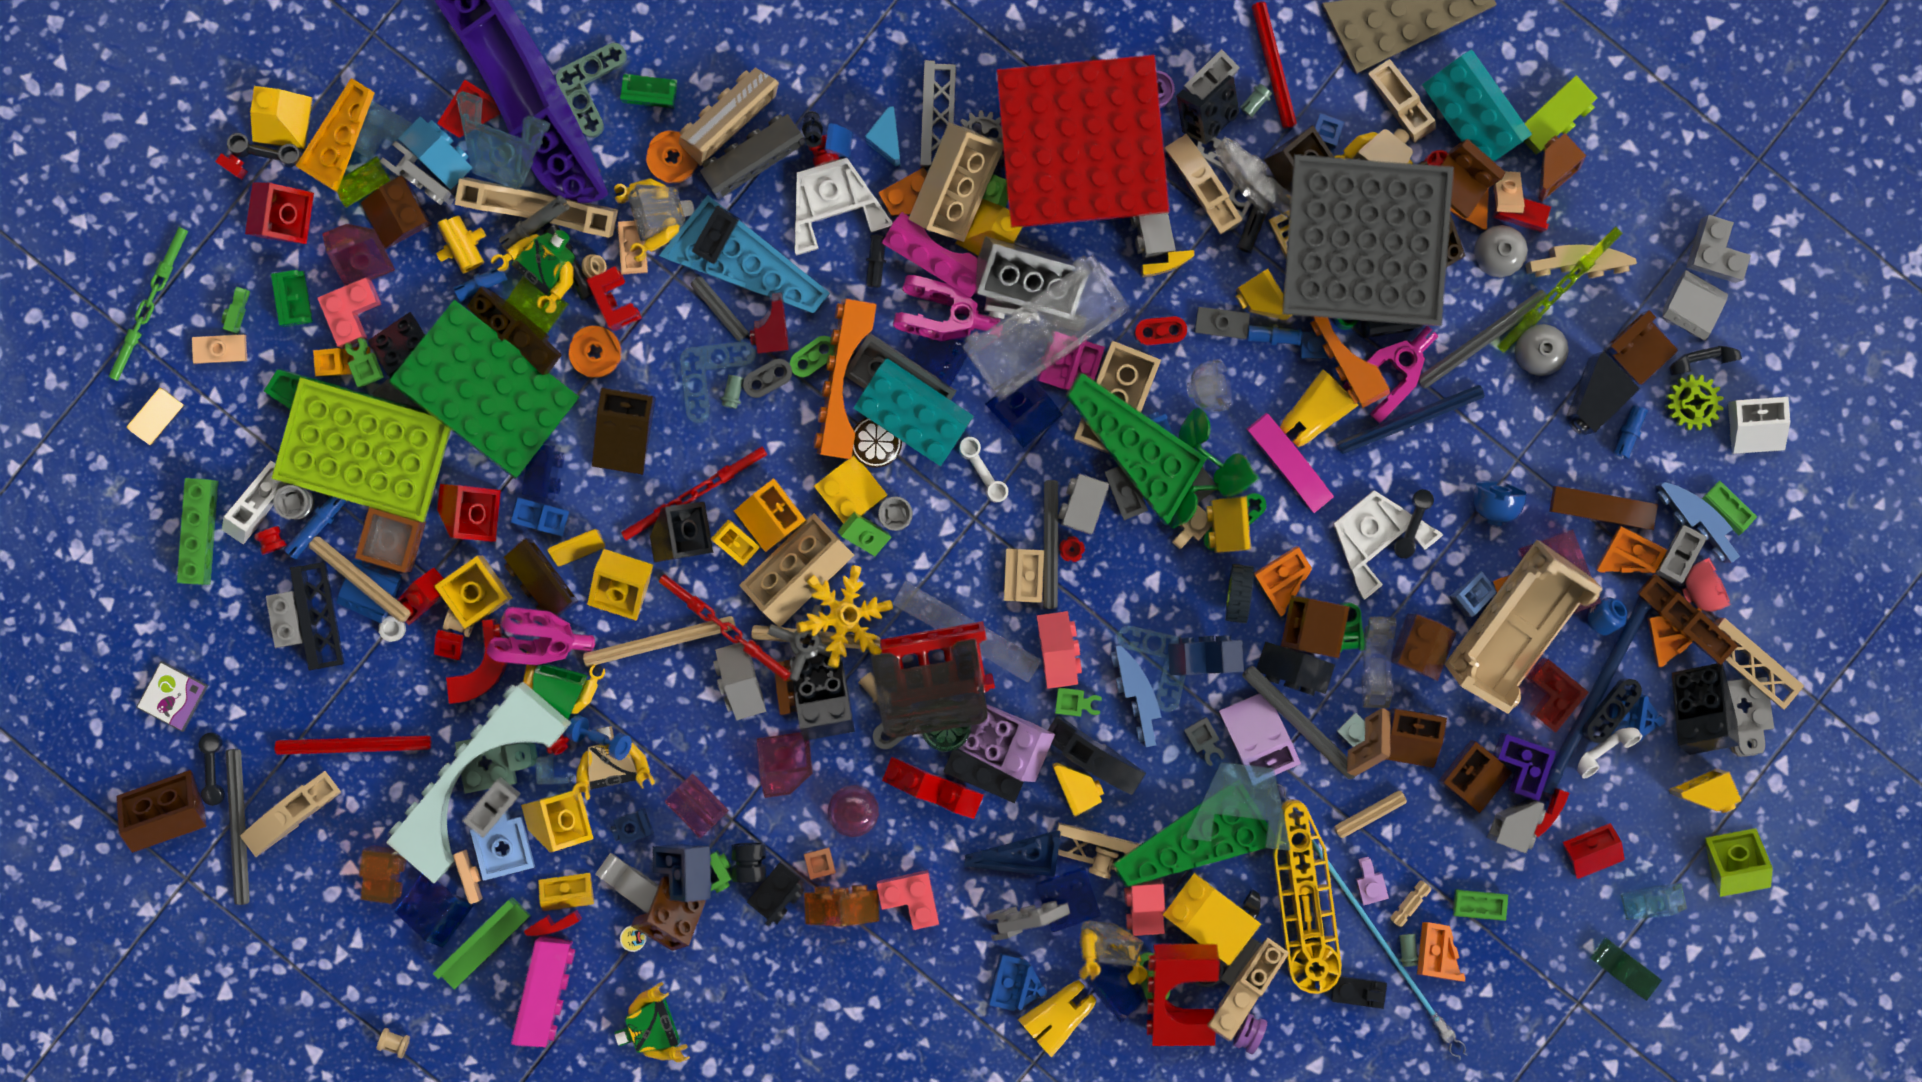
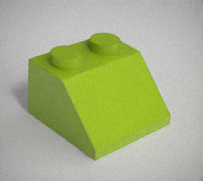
(1738, 862)

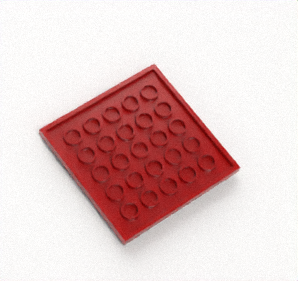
(1082, 141)

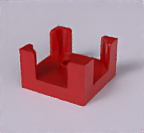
(600, 285)

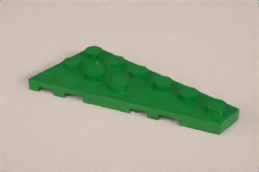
(1146, 452)
(1173, 852)

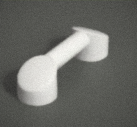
(996, 490)
(1588, 764)

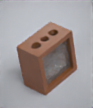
(390, 540)

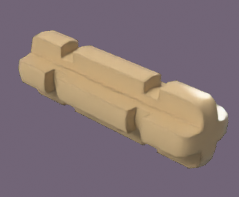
(1410, 903)

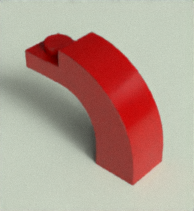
(485, 677)

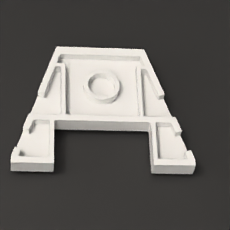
(830, 192)
(1371, 528)

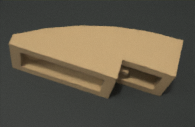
(1402, 101)

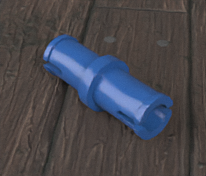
(486, 280)
(1274, 335)
(1630, 432)

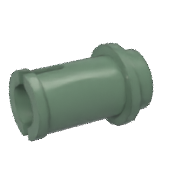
(1256, 100)
(732, 392)
(1408, 950)

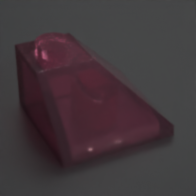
(356, 253)
(783, 763)

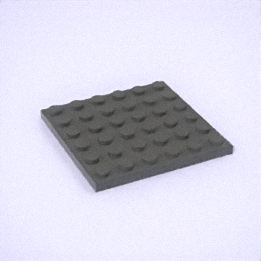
(1367, 240)

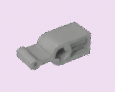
(628, 881)

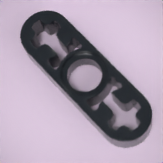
(1605, 729)

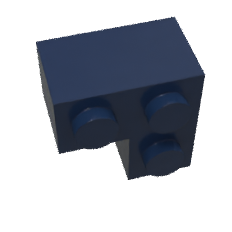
(1205, 656)
(687, 870)

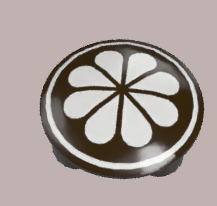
(874, 444)

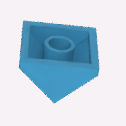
(884, 137)

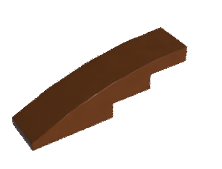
(1603, 507)
(1687, 619)

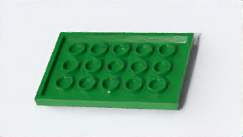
(483, 389)

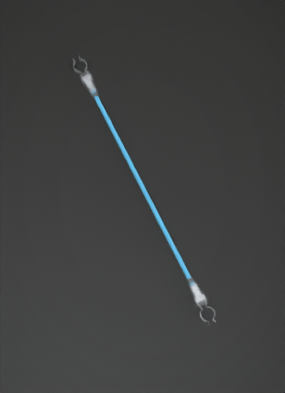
(1445, 1032)

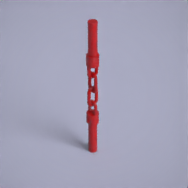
(725, 474)
(751, 648)

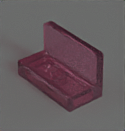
(696, 805)

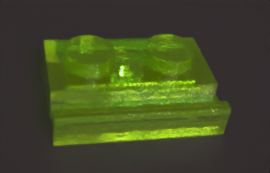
(362, 181)
(525, 298)

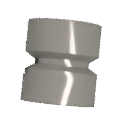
(293, 502)
(895, 513)

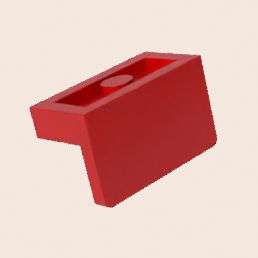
(1533, 216)
(1594, 850)

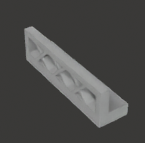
(928, 108)

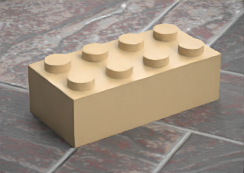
(1127, 376)

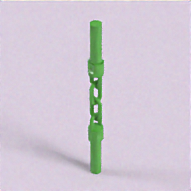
(163, 270)

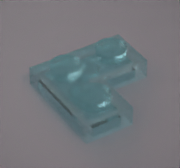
(377, 125)

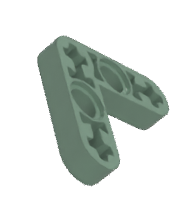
(579, 88)

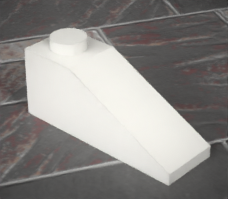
(252, 505)

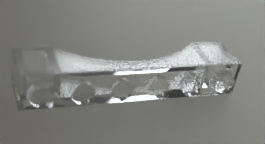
(942, 616)

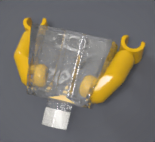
(655, 212)
(1110, 945)

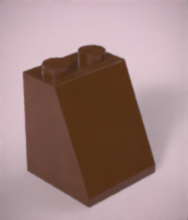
(1423, 646)

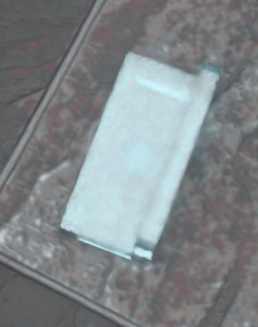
(545, 771)

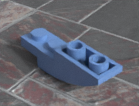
(1693, 510)
(1135, 683)

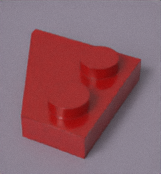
(451, 117)

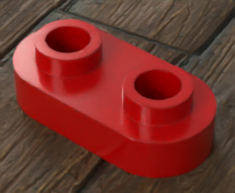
(1160, 330)

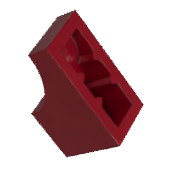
(771, 331)

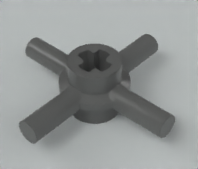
(796, 646)

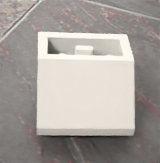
(1759, 424)

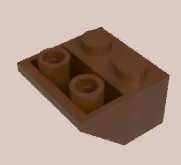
(1315, 626)
(1416, 737)
(1475, 776)

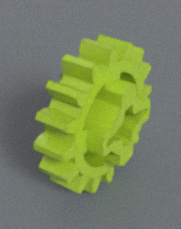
(1695, 412)

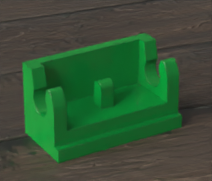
(648, 91)
(291, 298)

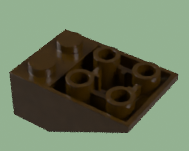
(622, 430)

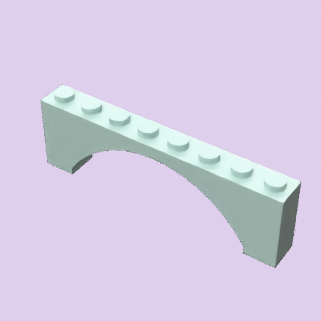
(424, 833)

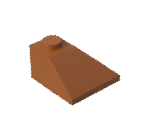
(1559, 163)

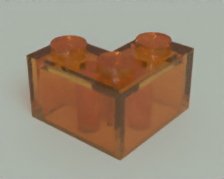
(381, 874)
(841, 906)

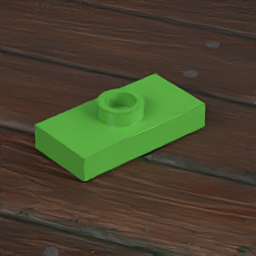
(1729, 507)
(864, 534)
(1480, 904)

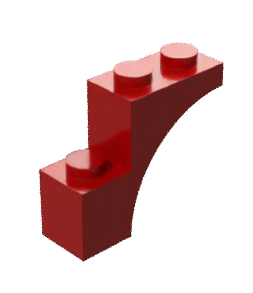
(932, 788)

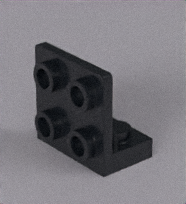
(1208, 116)
(397, 343)
(776, 892)

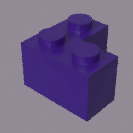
(1532, 764)

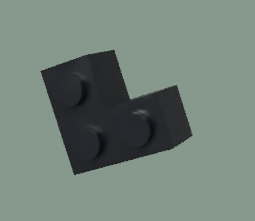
(1295, 669)

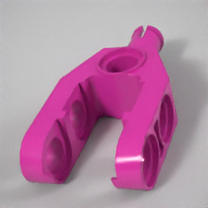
(947, 295)
(1411, 372)
(553, 642)

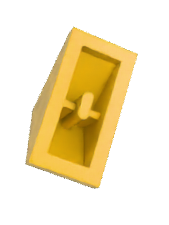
(735, 542)

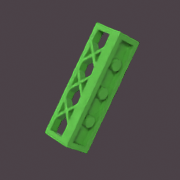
(482, 943)

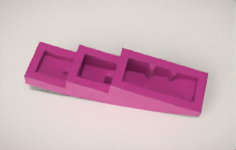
(1290, 462)

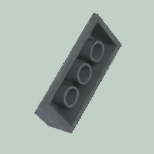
(752, 156)
(1017, 272)

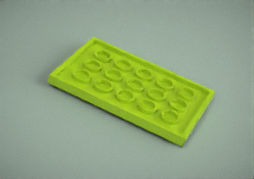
(361, 450)

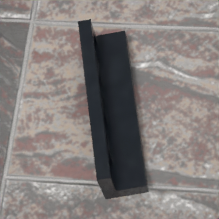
(307, 617)

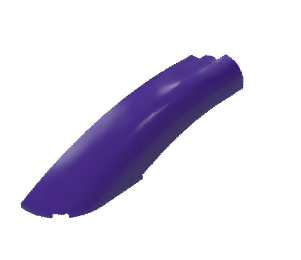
(526, 88)

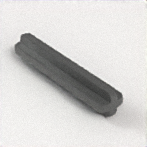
(719, 308)

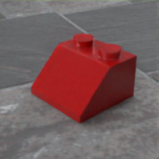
(279, 213)

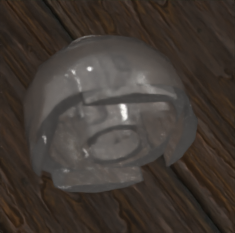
(1210, 387)

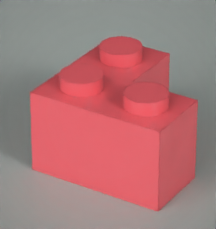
(342, 310)
(1059, 649)
(913, 890)
(1146, 908)

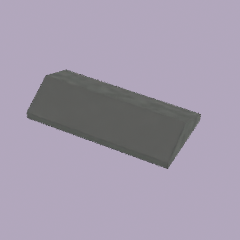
(875, 352)

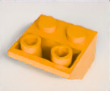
(770, 515)

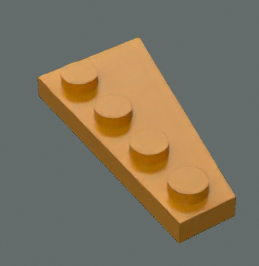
(336, 138)

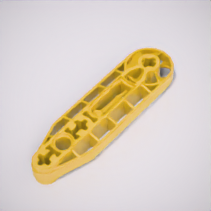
(1304, 883)

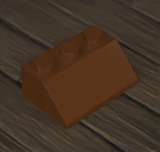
(160, 811)

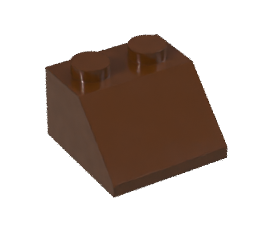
(395, 212)

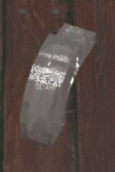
(1376, 662)

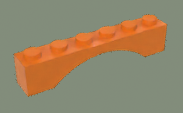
(1363, 377)
(836, 433)

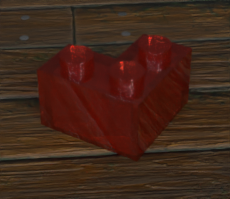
(1561, 696)

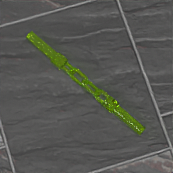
(1584, 264)

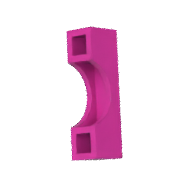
(915, 245)

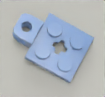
(518, 857)

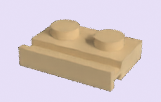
(1023, 575)

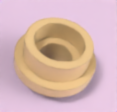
(593, 265)

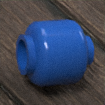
(1607, 616)

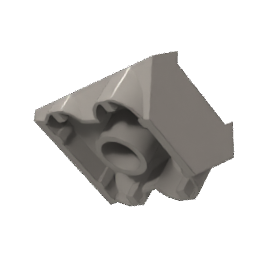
(1694, 305)

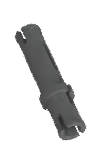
(535, 222)

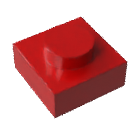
(232, 164)
(448, 645)

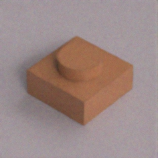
(819, 863)

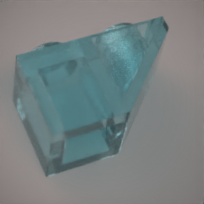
(1654, 901)

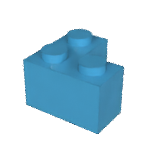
(434, 150)

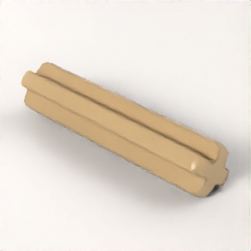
(1370, 814)

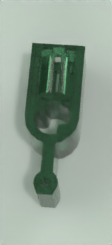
(1625, 969)

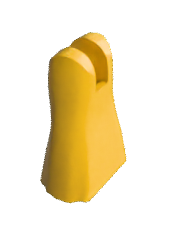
(1318, 408)
(1057, 1017)

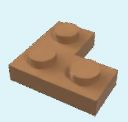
(1376, 744)

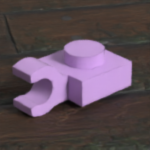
(1371, 885)

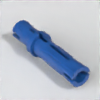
(314, 526)

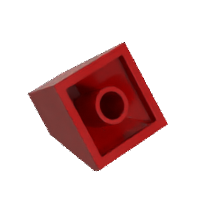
(469, 511)

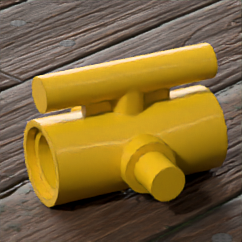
(460, 244)

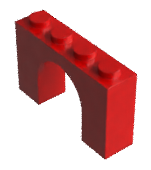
(1172, 966)

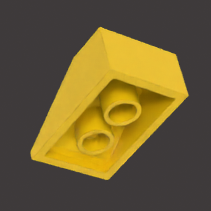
(1212, 918)

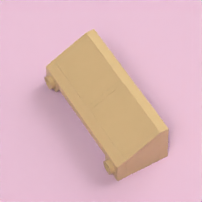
(1520, 625)

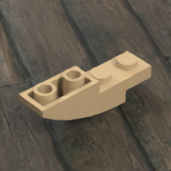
(1203, 183)
(1567, 256)
(289, 813)
(1247, 989)

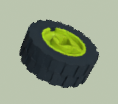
(1239, 593)

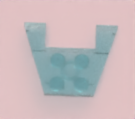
(497, 153)
(1243, 793)

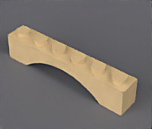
(525, 203)

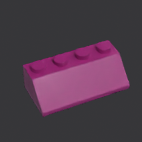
(542, 992)

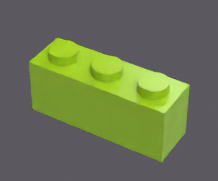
(1559, 113)

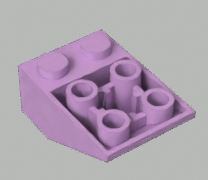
(1259, 734)
(1009, 744)

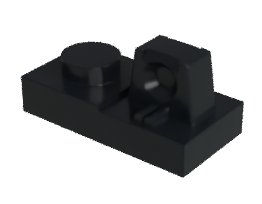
(715, 234)
(1359, 992)

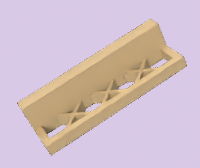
(1762, 660)
(1094, 838)

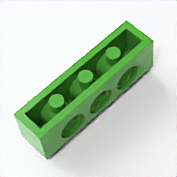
(197, 531)

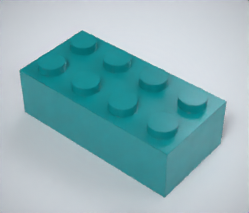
(1476, 106)
(913, 412)

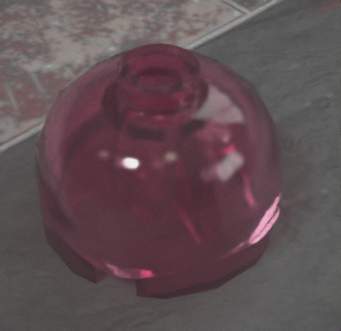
(853, 811)

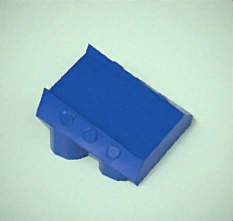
(356, 600)

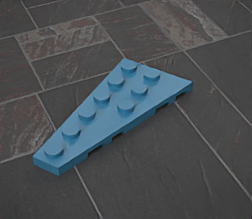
(746, 262)

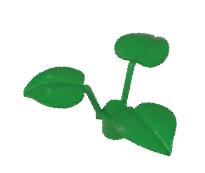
(1230, 478)

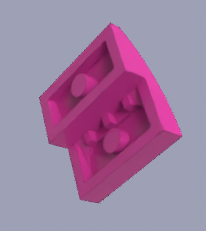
(1083, 360)

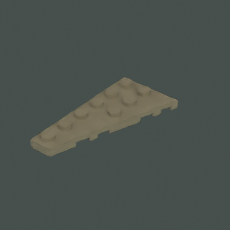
(1383, 28)

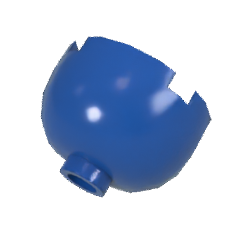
(1497, 502)

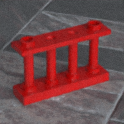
(942, 639)

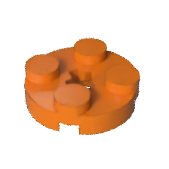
(668, 171)
(581, 346)

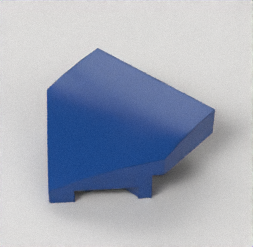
(1641, 715)
(1014, 984)

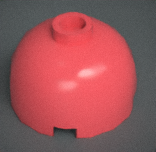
(1705, 587)

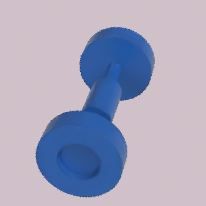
(618, 746)

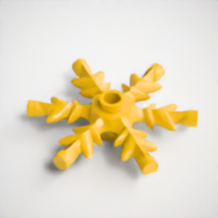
(851, 614)

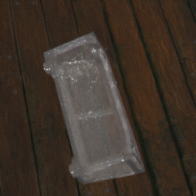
(1046, 328)

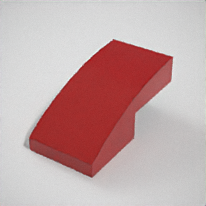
(1554, 809)
(547, 925)

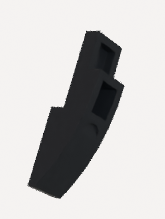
(1094, 757)

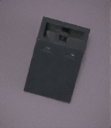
(822, 699)
(1704, 710)

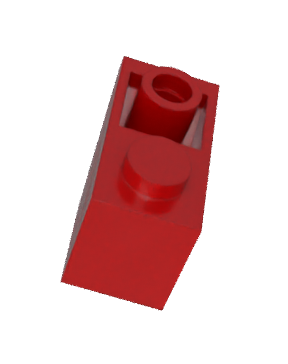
(421, 595)

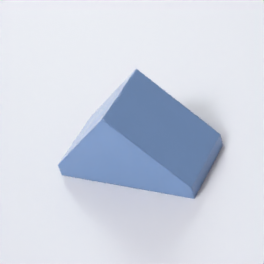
(1474, 594)

